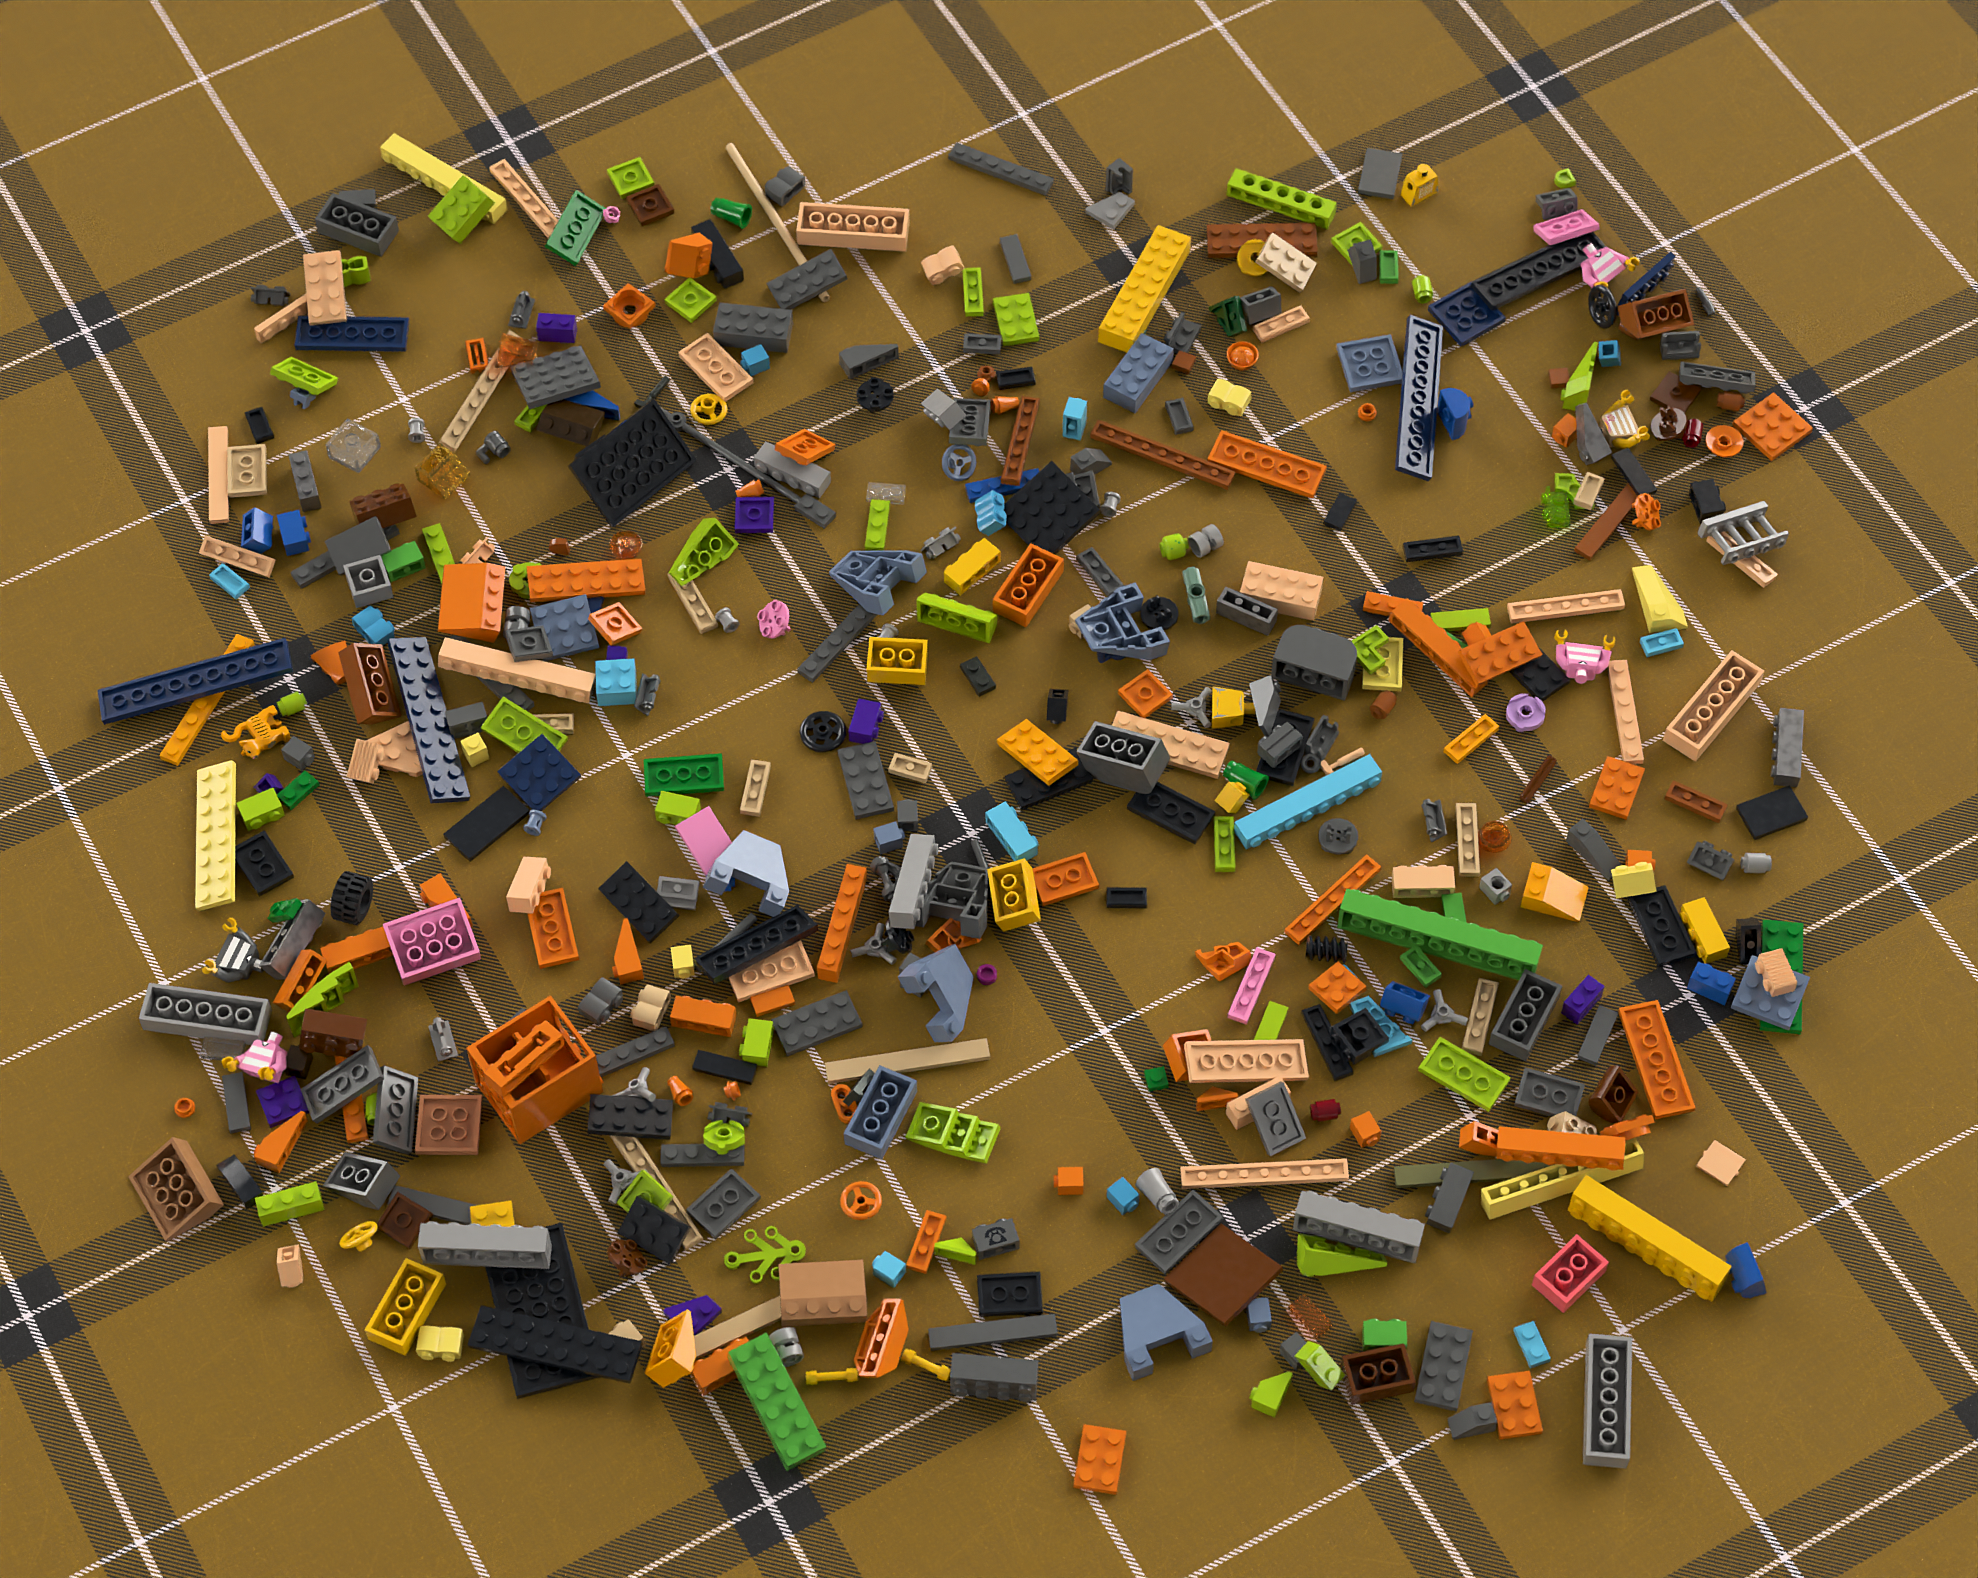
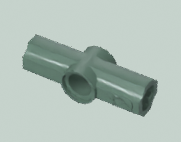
(1194, 587)

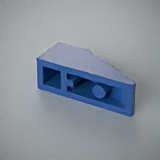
(596, 401)

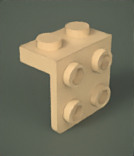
(1569, 1123)

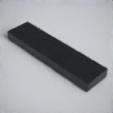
(1321, 1030)

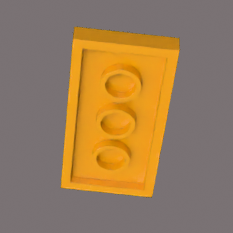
(1037, 752)

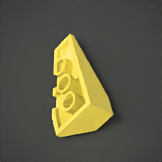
(1658, 603)

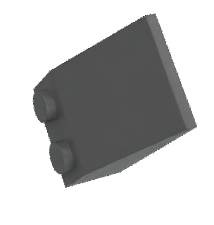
(362, 1180)

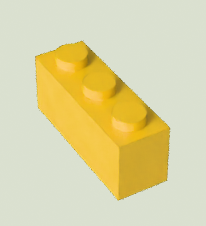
(972, 566)
(1704, 930)

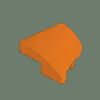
(330, 662)
(950, 934)
(1225, 959)

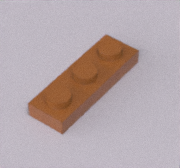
(1696, 801)

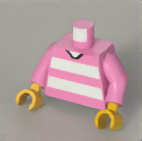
(1604, 265)
(1582, 660)
(261, 1060)

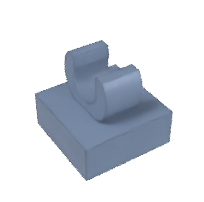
(303, 396)

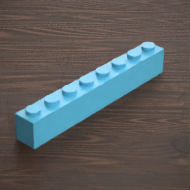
(1307, 802)

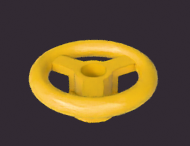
(708, 404)
(359, 1238)

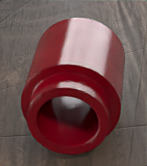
(1693, 433)
(1325, 1110)

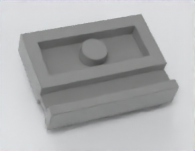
(679, 892)

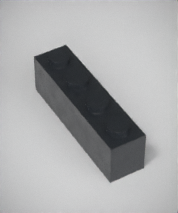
(722, 261)

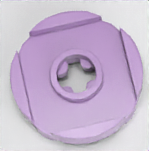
(1525, 722)

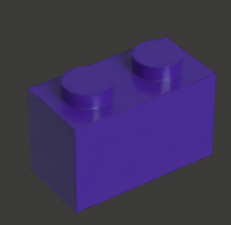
(556, 328)
(865, 721)
(1582, 999)

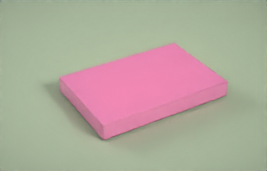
(1566, 227)
(704, 837)

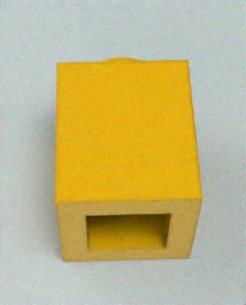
(1232, 797)

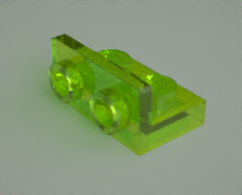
(1556, 508)

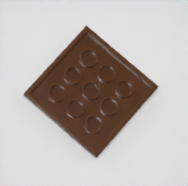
(1223, 1274)

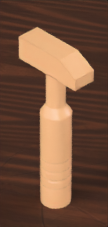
(1327, 769)

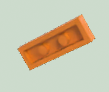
(1383, 604)
(925, 1241)

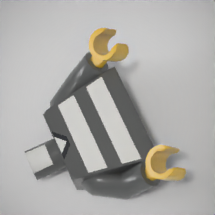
(236, 958)

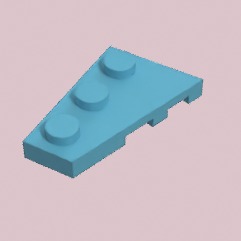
(1396, 1037)

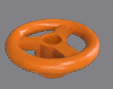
(861, 1208)

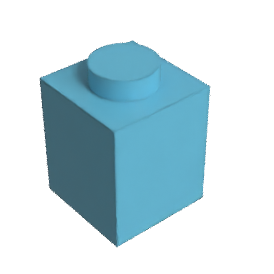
(888, 1269)

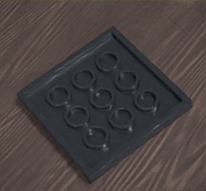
(1049, 510)

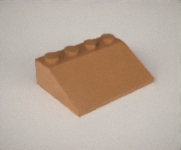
(175, 1189)
(822, 1293)

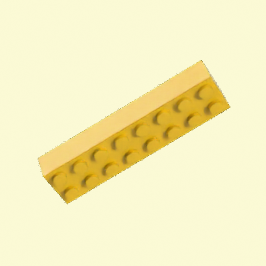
(1144, 288)
(1649, 1238)

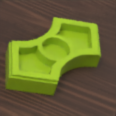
(1567, 483)

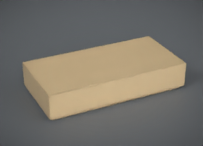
(1588, 491)

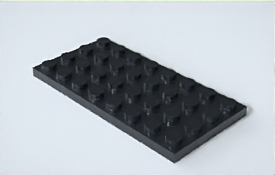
(545, 1295)

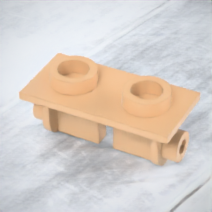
(481, 550)

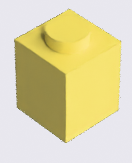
(474, 750)
(682, 961)

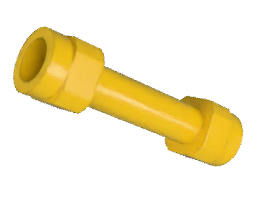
(910, 1357)
(813, 1377)

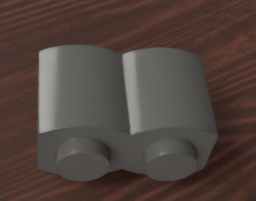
(784, 186)
(600, 1001)

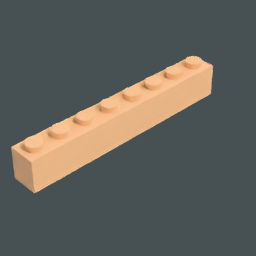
(528, 674)

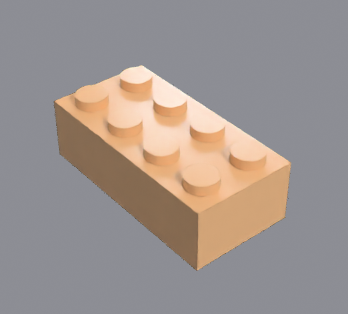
(1284, 589)

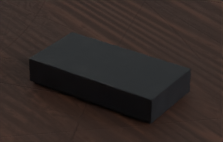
(1015, 378)
(259, 425)
(1340, 512)
(1126, 897)

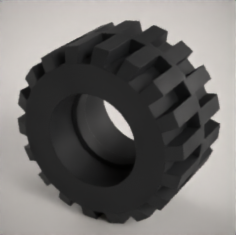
(351, 898)

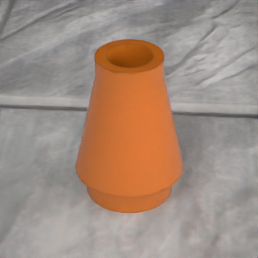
(1003, 404)
(752, 489)
(681, 1093)

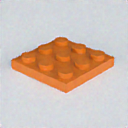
(1772, 426)

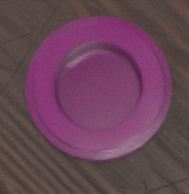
(986, 974)

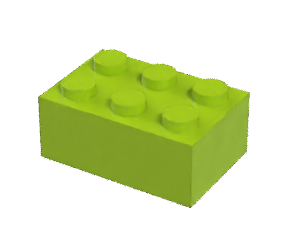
(461, 209)

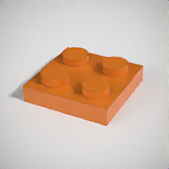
(615, 623)
(1145, 694)
(1337, 987)

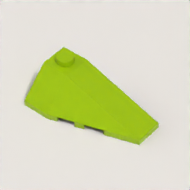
(1579, 383)
(704, 549)
(1323, 1258)

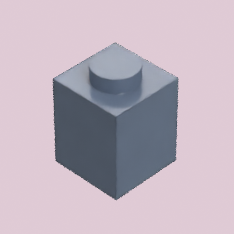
(888, 837)
(1259, 1315)

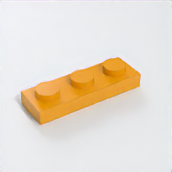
(1471, 739)

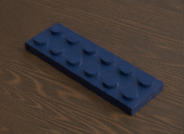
(354, 334)

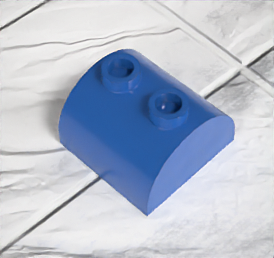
(1454, 411)
(1404, 1001)
(1745, 1272)

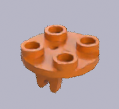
(1647, 512)

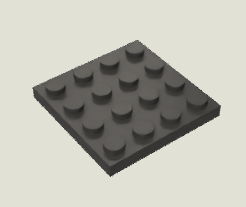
(555, 377)

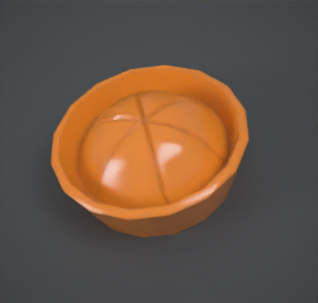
(1242, 355)

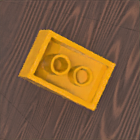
(1554, 893)
(672, 1351)

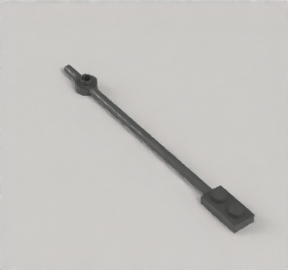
(806, 505)

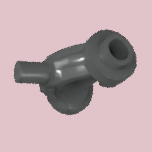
(882, 866)

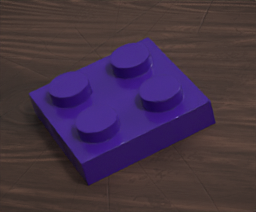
(754, 514)
(282, 1101)

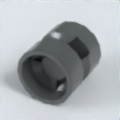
(516, 618)

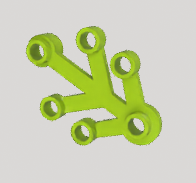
(767, 1254)

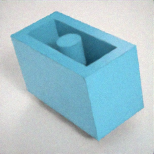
(1074, 418)

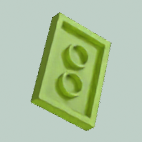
(1016, 319)
(303, 376)

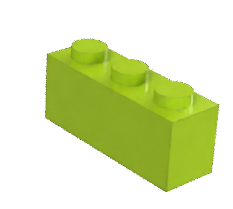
(289, 1204)

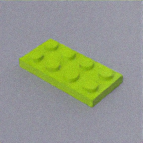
(518, 727)
(1464, 1074)

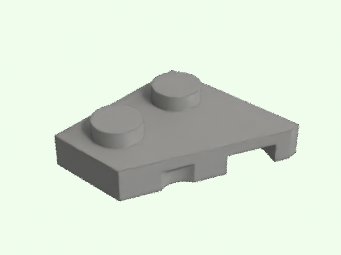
(1111, 210)

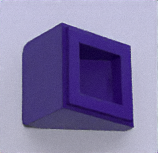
(616, 652)
(267, 782)

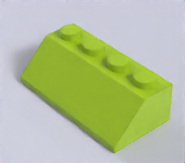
(956, 617)

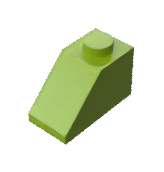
(1270, 1393)

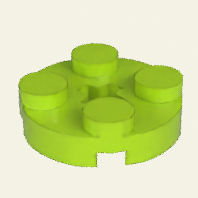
(517, 579)
(724, 1136)

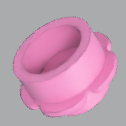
(614, 212)

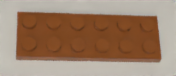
(1227, 239)

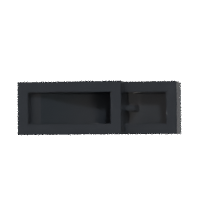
(240, 1181)

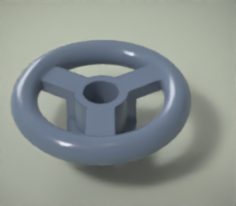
(949, 460)

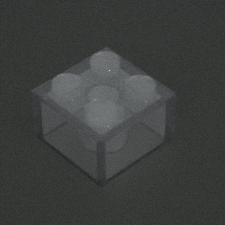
(353, 445)

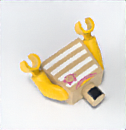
(1619, 425)

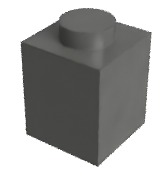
(298, 753)
(907, 815)
(1290, 1348)

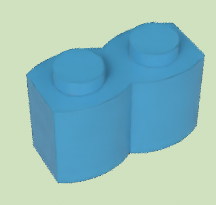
(990, 513)
(373, 626)

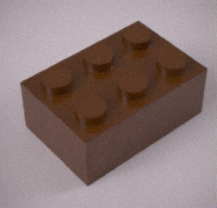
(388, 505)
(332, 1033)
(1377, 1374)

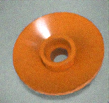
(1724, 435)

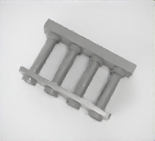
(1743, 518)

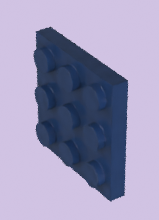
(1465, 315)
(539, 773)

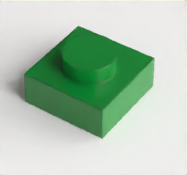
(1156, 1079)

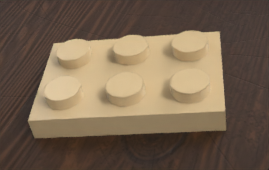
(1285, 262)
(247, 470)

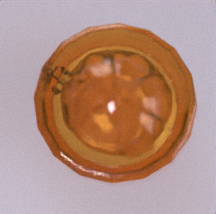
(625, 545)
(1494, 836)

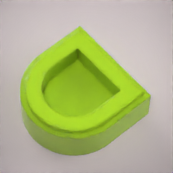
(1564, 179)

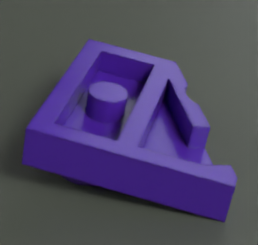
(702, 1310)

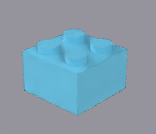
(616, 682)

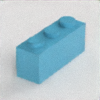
(1011, 832)

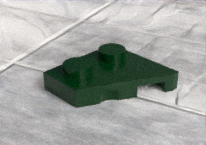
(1230, 316)

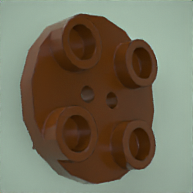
(1669, 424)
(626, 1257)

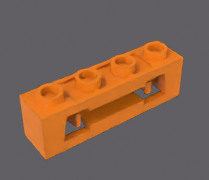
(523, 1058)

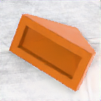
(1215, 1098)

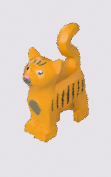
(260, 729)

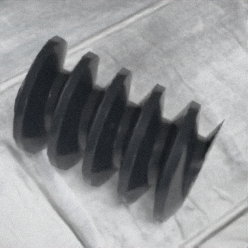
(1326, 949)

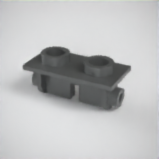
(277, 295)
(521, 310)
(646, 693)
(1434, 819)
(721, 1112)

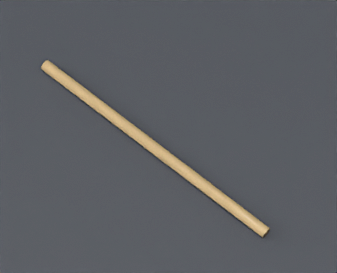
(769, 209)

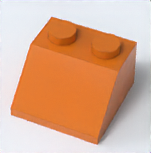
(689, 256)
(1175, 1051)

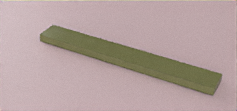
(1483, 1170)

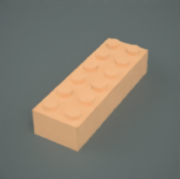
(853, 226)
(1713, 705)

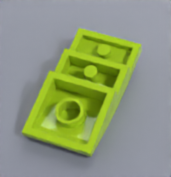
(323, 996)
(953, 1132)

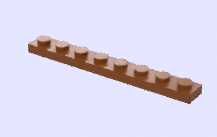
(1162, 454)

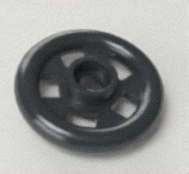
(1602, 307)
(826, 717)

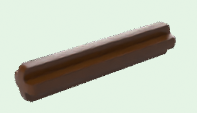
(1538, 779)

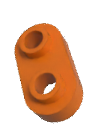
(840, 1107)

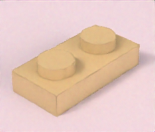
(910, 768)

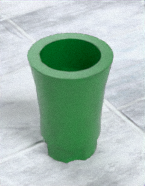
(732, 211)
(1252, 780)

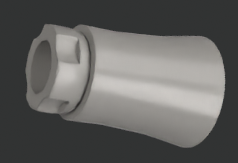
(1156, 1189)

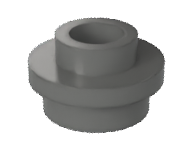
(1308, 757)

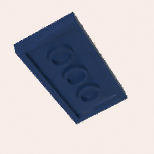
(1648, 281)

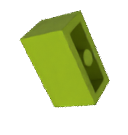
(675, 808)
(260, 809)
(757, 1042)
(1319, 1365)

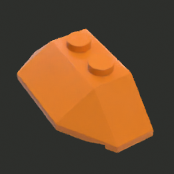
(882, 1340)

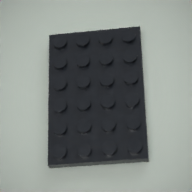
(632, 463)

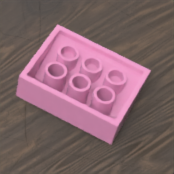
(432, 941)

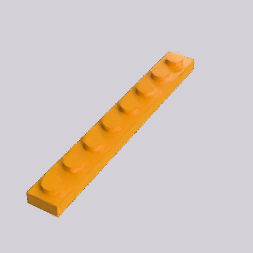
(197, 715)

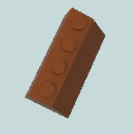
(1656, 314)
(369, 683)

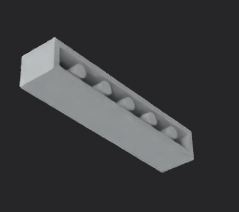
(913, 881)

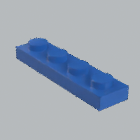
(980, 488)

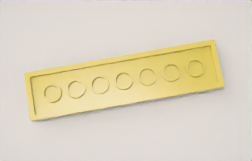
(215, 835)

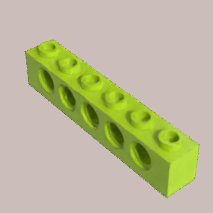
(1281, 198)

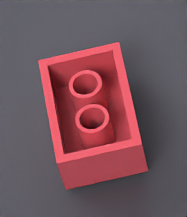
(1570, 1273)

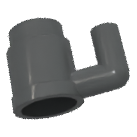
(496, 444)

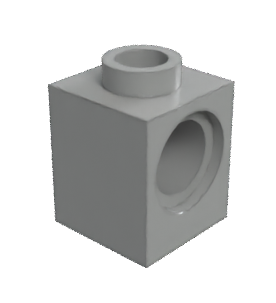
(1492, 879)

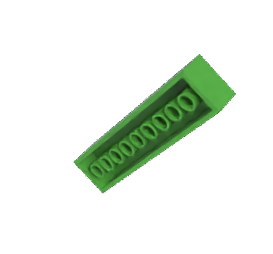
(1438, 935)

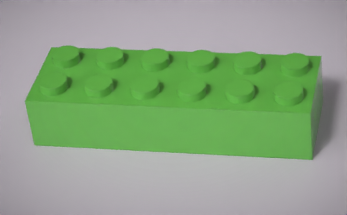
(776, 1401)

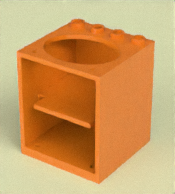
(553, 1088)

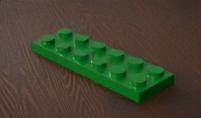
(1789, 938)

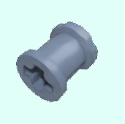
(534, 822)

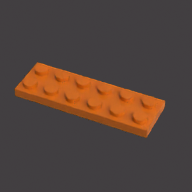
(1267, 464)
(590, 578)
(1656, 1059)

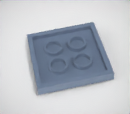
(1370, 363)
(566, 626)
(1758, 1003)

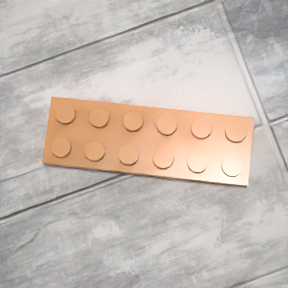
(1185, 748)
(1246, 1060)

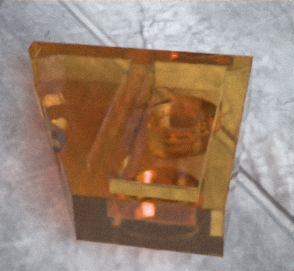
(515, 350)

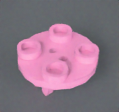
(774, 619)

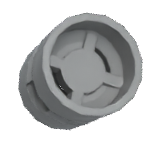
(1205, 540)
(786, 1345)

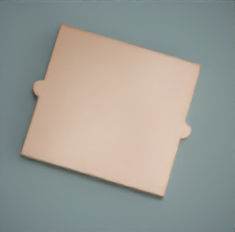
(1720, 1163)

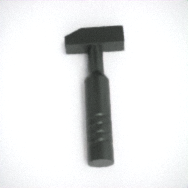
(654, 393)

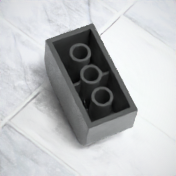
(1315, 661)
(1123, 757)

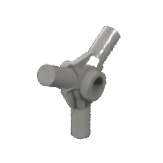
(1196, 707)
(874, 948)
(1442, 1013)
(638, 1087)
(620, 1180)

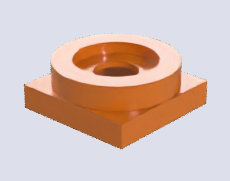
(629, 296)
(1630, 1128)

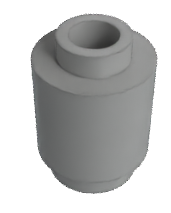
(1756, 863)

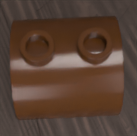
(1613, 1095)

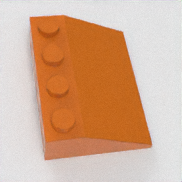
(472, 600)

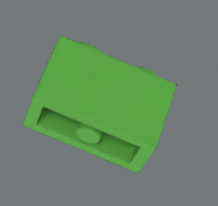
(403, 561)
(1383, 1333)

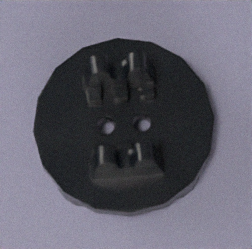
(879, 389)
(1155, 606)
(898, 939)

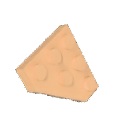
(399, 750)

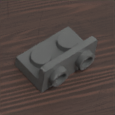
(1557, 203)
(1182, 334)
(1711, 860)

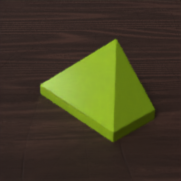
(955, 1249)

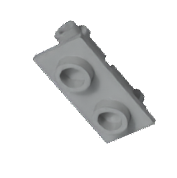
(946, 537)
(442, 1039)

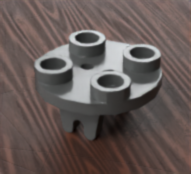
(1347, 838)

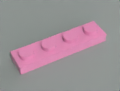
(1251, 985)

